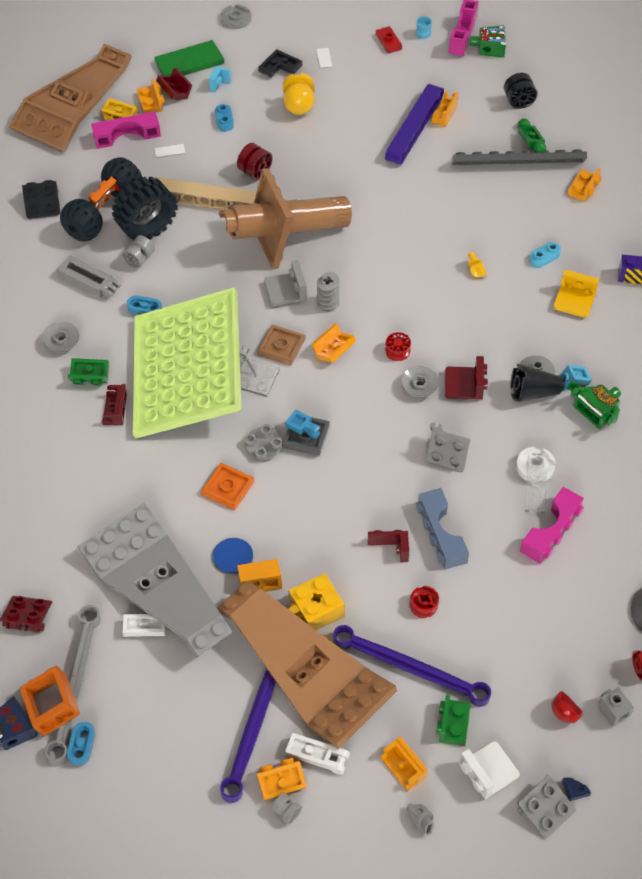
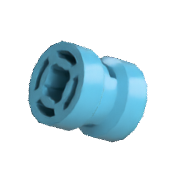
(423, 27)

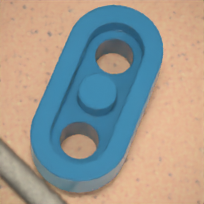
(224, 117)
(142, 305)
(81, 745)

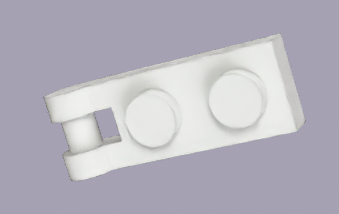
(317, 753)

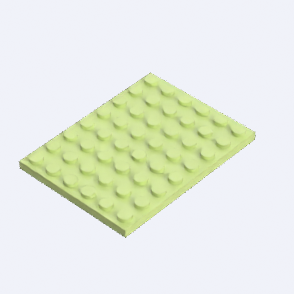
(186, 363)

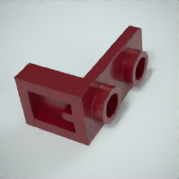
(395, 537)

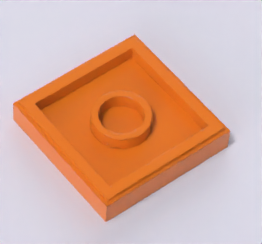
(227, 486)

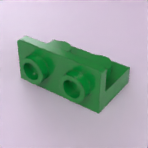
(454, 721)

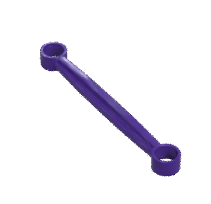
(412, 665)
(249, 737)

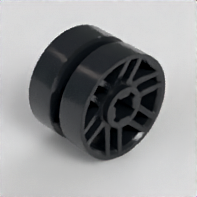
(520, 90)

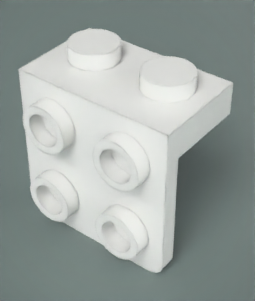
(489, 769)

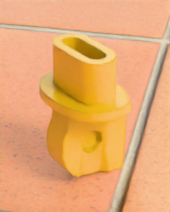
(476, 266)

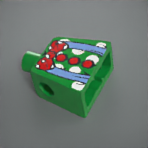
(490, 41)

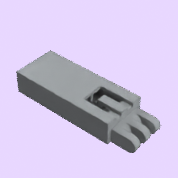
(85, 275)

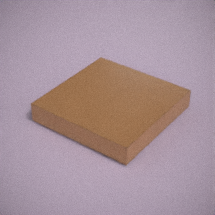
(281, 345)

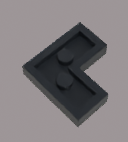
(280, 60)

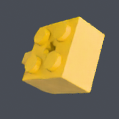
(316, 602)

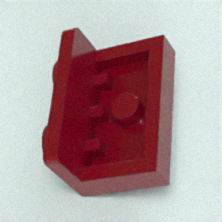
(175, 85)

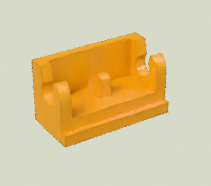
(445, 110)
(262, 574)
(404, 764)

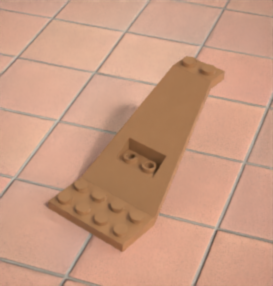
(54, 116)
(317, 677)

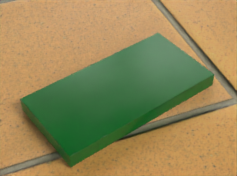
(190, 59)

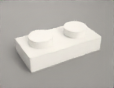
(142, 625)

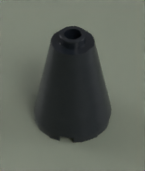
(534, 383)

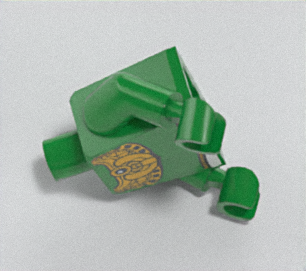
(596, 403)

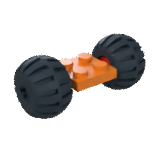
(82, 217)

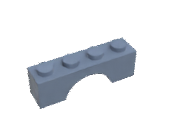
(450, 548)

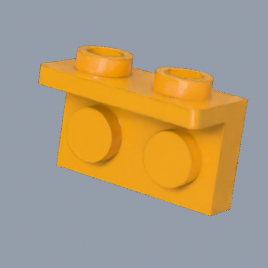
(150, 98)
(584, 184)
(281, 778)

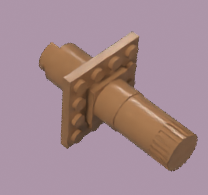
(274, 218)

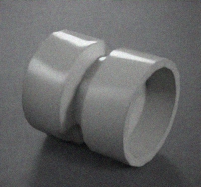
(138, 251)

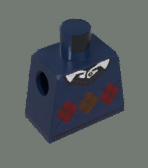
(14, 725)

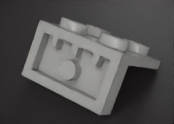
(287, 287)

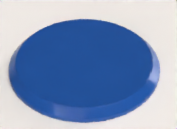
(232, 553)

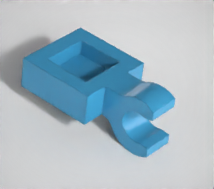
(301, 422)

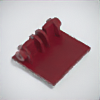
(25, 612)

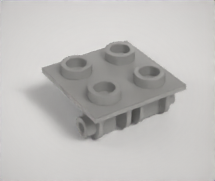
(546, 806)

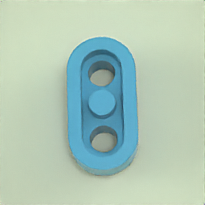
(547, 253)

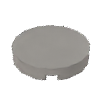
(235, 17)

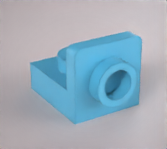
(218, 76)
(577, 374)

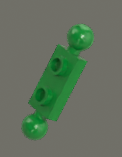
(531, 136)

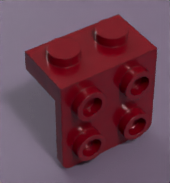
(466, 381)

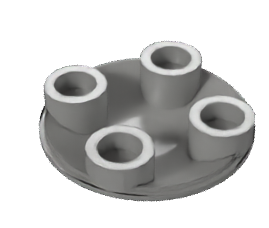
(263, 442)

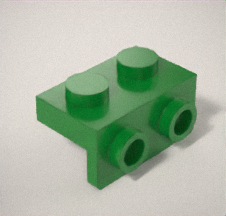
(89, 370)

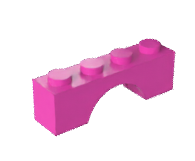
(461, 35)
(142, 124)
(539, 542)

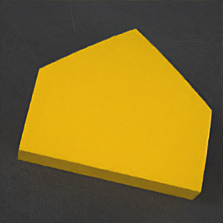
(115, 109)

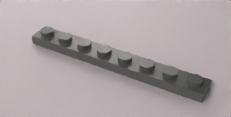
(512, 157)

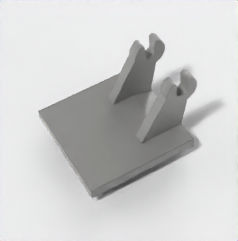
(447, 449)

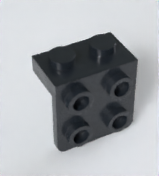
(41, 199)

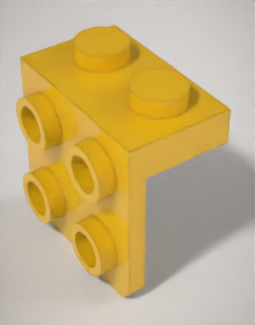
(576, 293)

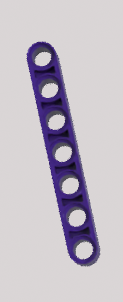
(414, 124)

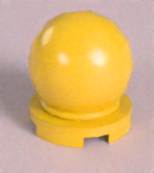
(298, 93)

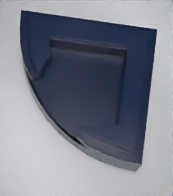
(575, 789)

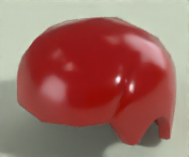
(565, 708)

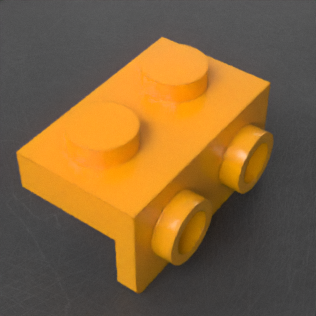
(332, 344)

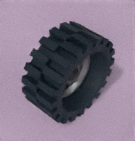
(144, 208)

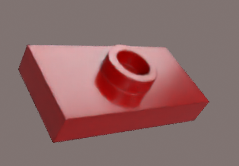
(388, 39)

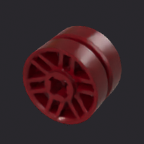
(253, 160)

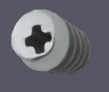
(328, 291)

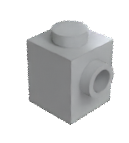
(615, 706)

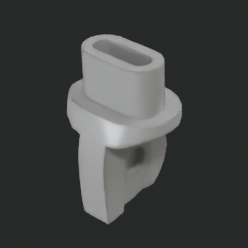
(422, 818)

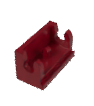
(115, 405)

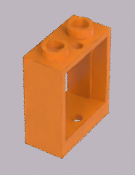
(64, 711)

